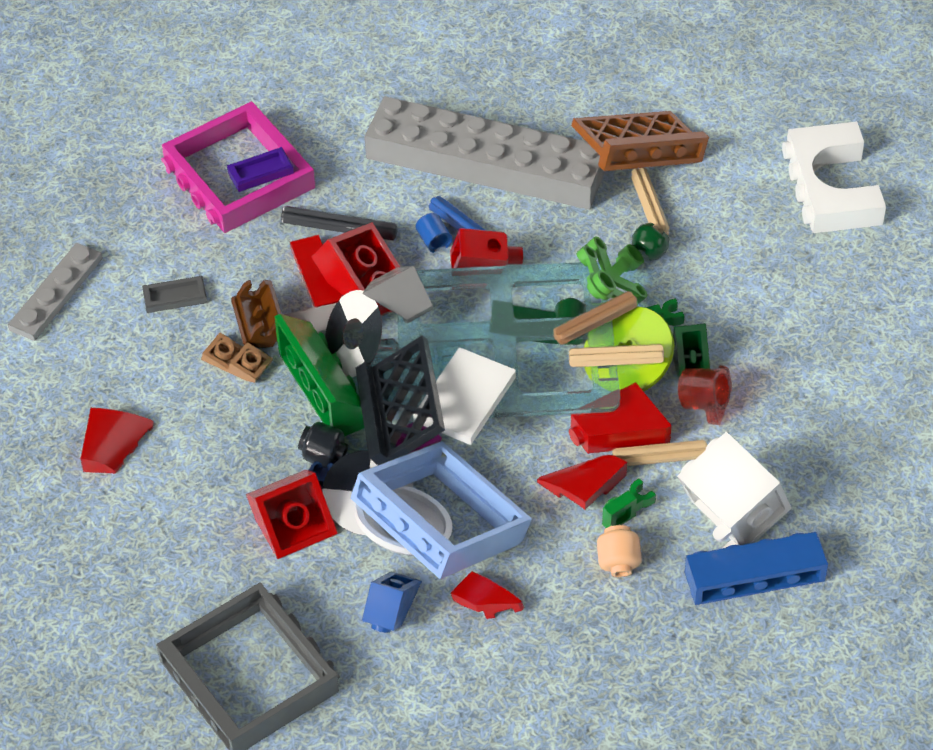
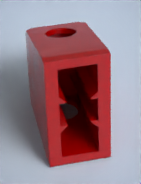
(483, 249)

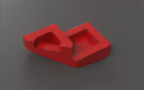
(485, 595)

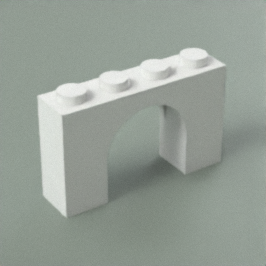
(824, 205)

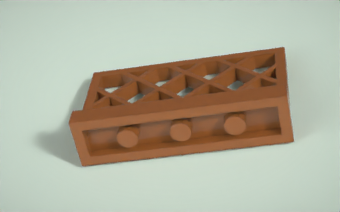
(642, 141)

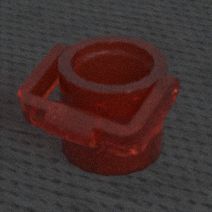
(706, 390)

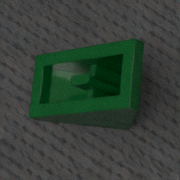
(690, 347)

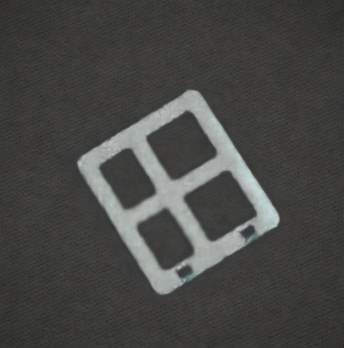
(506, 331)

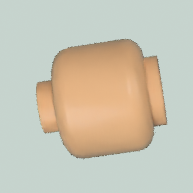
(619, 550)

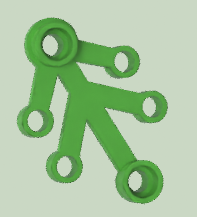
(603, 282)

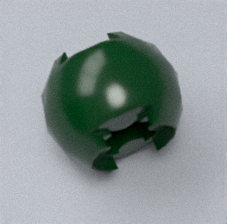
(650, 241)

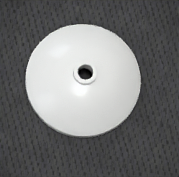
(422, 503)

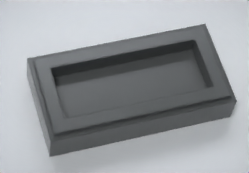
(174, 294)

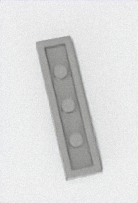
(55, 291)

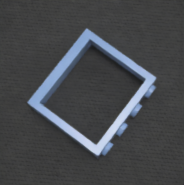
(429, 546)

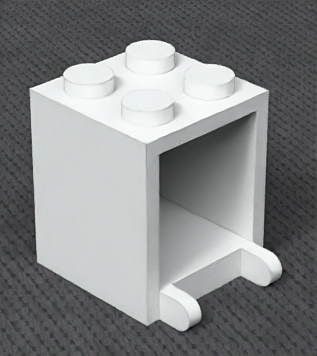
(734, 491)

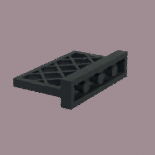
(380, 412)

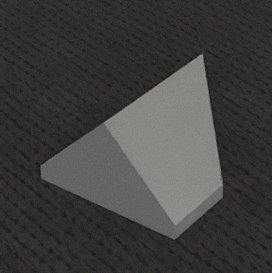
(401, 293)

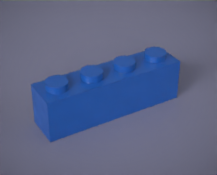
(755, 568)

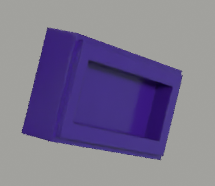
(260, 169)

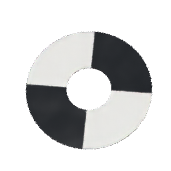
(367, 311)
(339, 486)

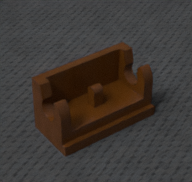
(256, 313)

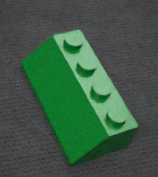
(319, 374)

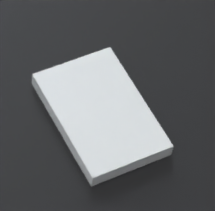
(469, 393)

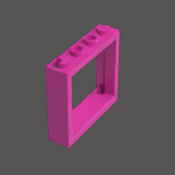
(255, 203)

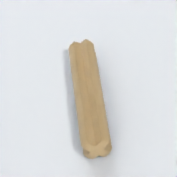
(649, 200)
(616, 355)
(661, 452)

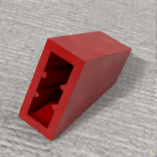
(630, 425)

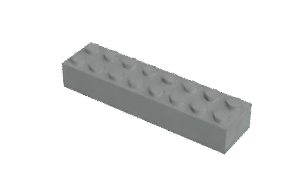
(484, 152)

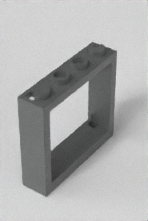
(255, 599)

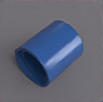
(433, 232)

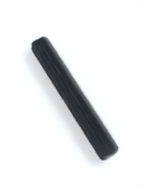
(334, 221)

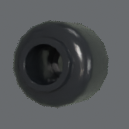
(322, 444)

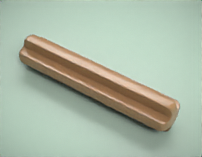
(595, 317)

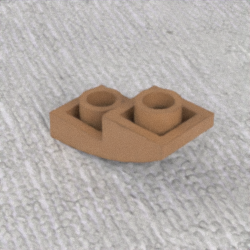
(243, 362)

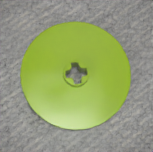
(640, 327)

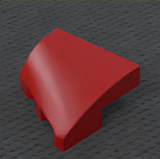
(111, 438)
(586, 480)

